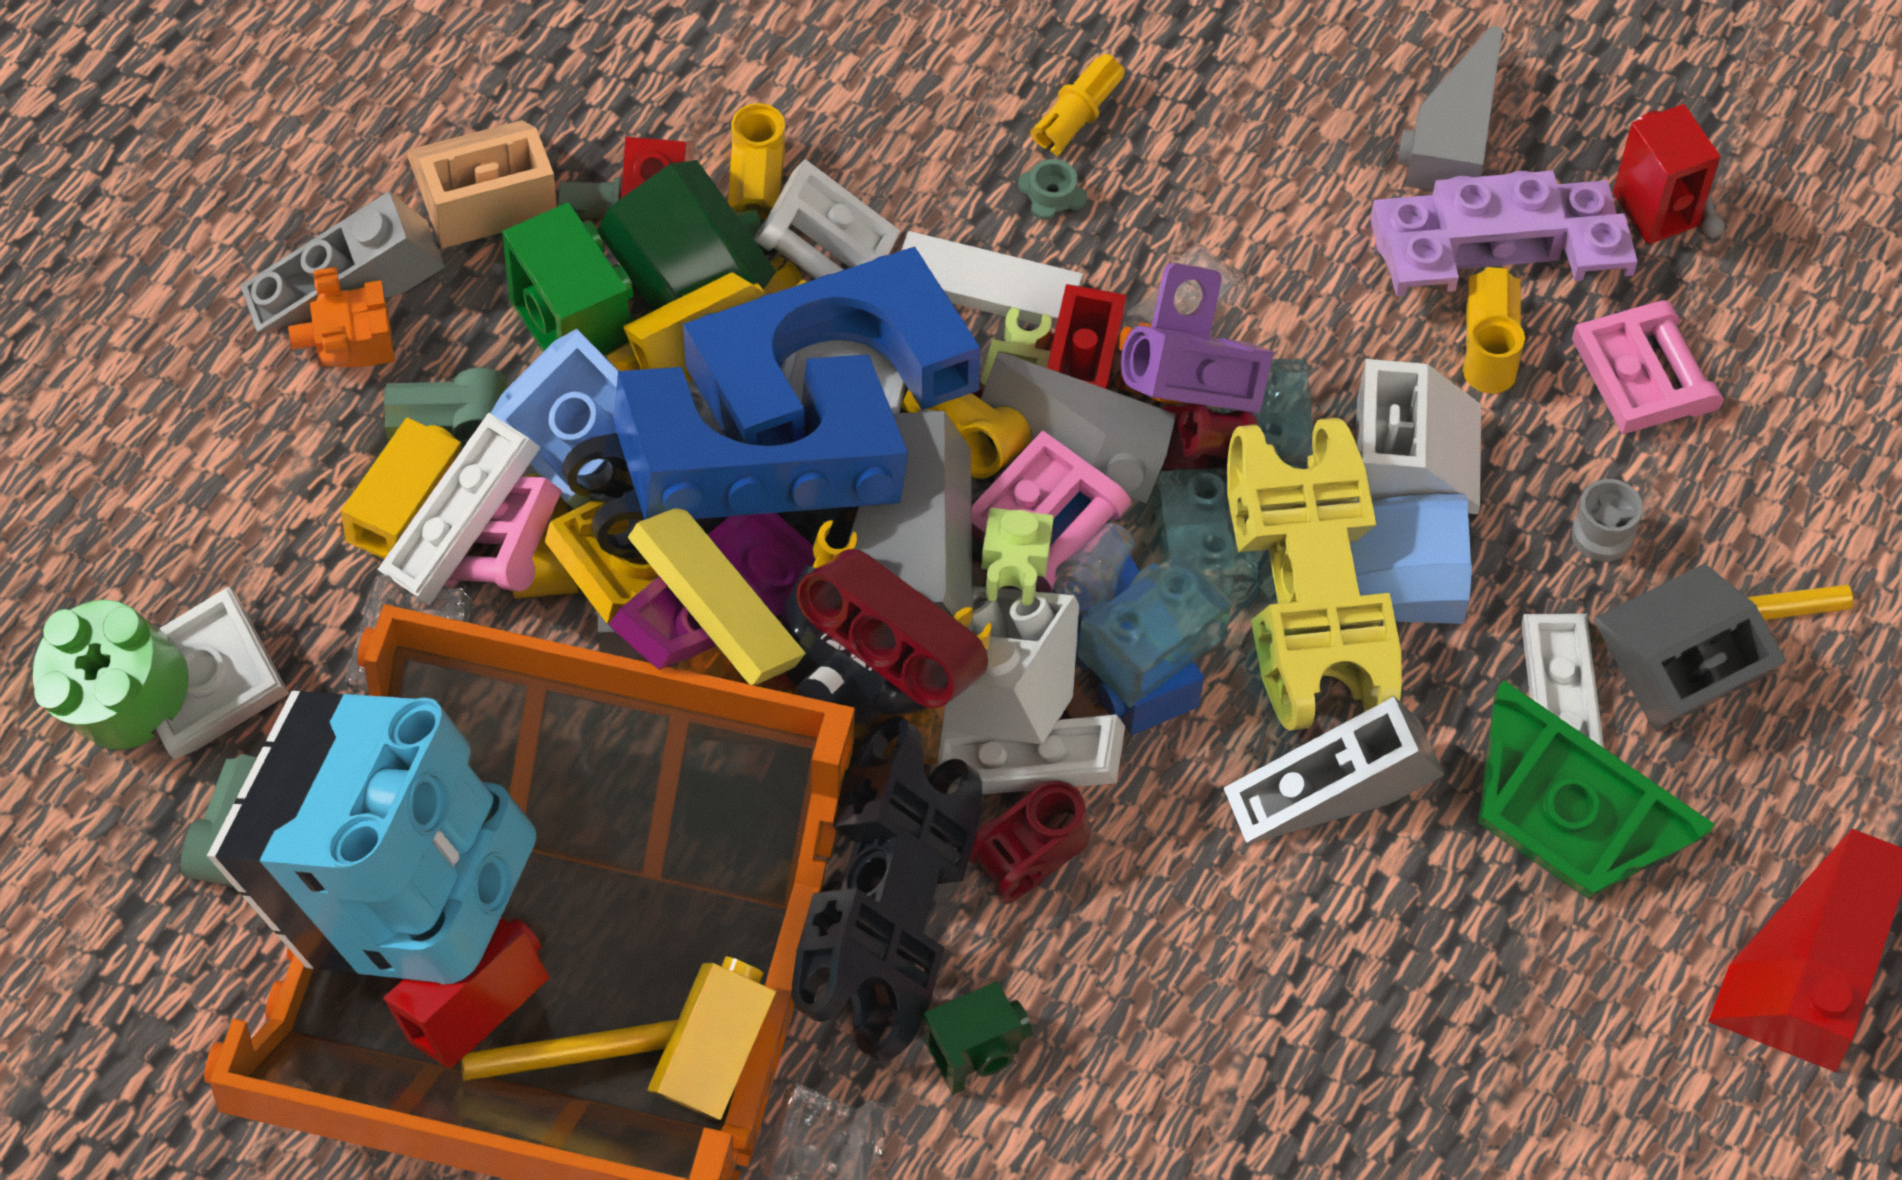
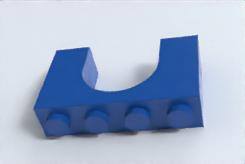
(880, 303)
(686, 465)

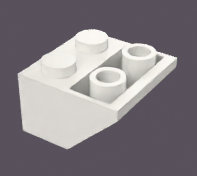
(1417, 432)
(1027, 668)

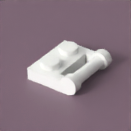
(829, 218)

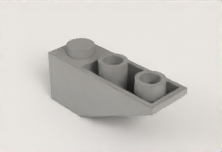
(371, 245)

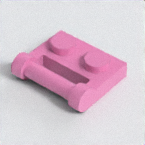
(1631, 373)
(1044, 482)
(516, 527)

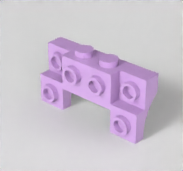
(1500, 223)

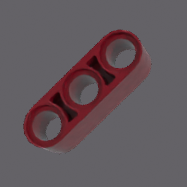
(892, 628)

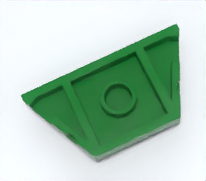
(1574, 801)

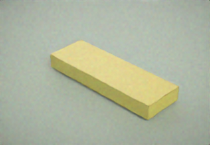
(716, 595)

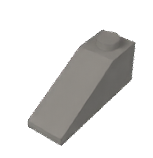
(1454, 120)
(1101, 426)
(1337, 774)

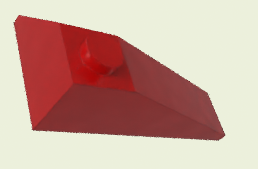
(1817, 956)

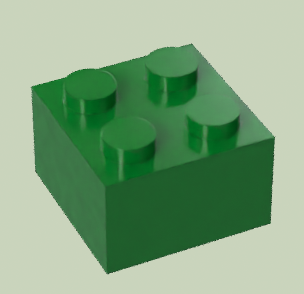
(565, 281)

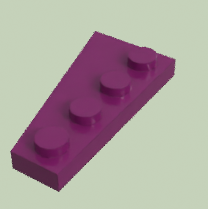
(762, 551)

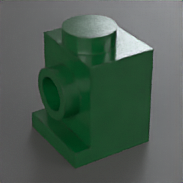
(975, 1034)

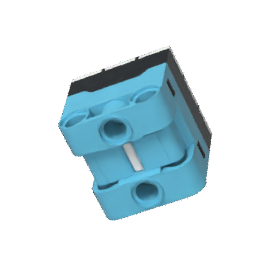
(374, 839)

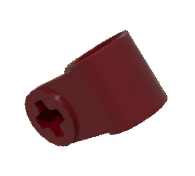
(1202, 436)
(1027, 844)

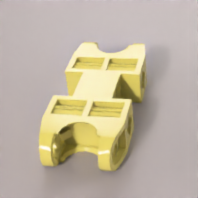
(1308, 528)

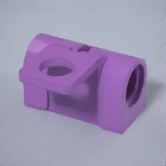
(1184, 363)

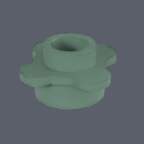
(1057, 175)

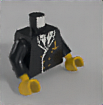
(834, 673)

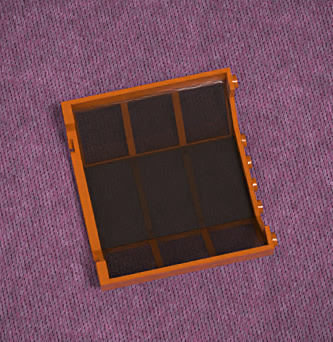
(668, 835)

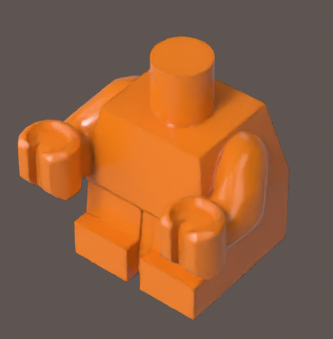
(346, 325)

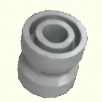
(1607, 520)

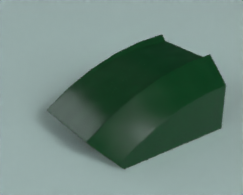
(680, 236)

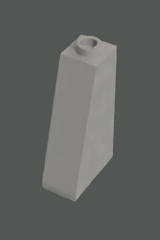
(930, 530)

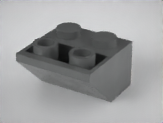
(1688, 644)

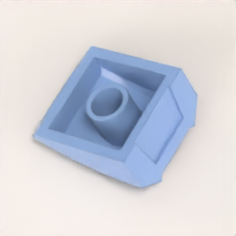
(561, 403)
(1418, 556)

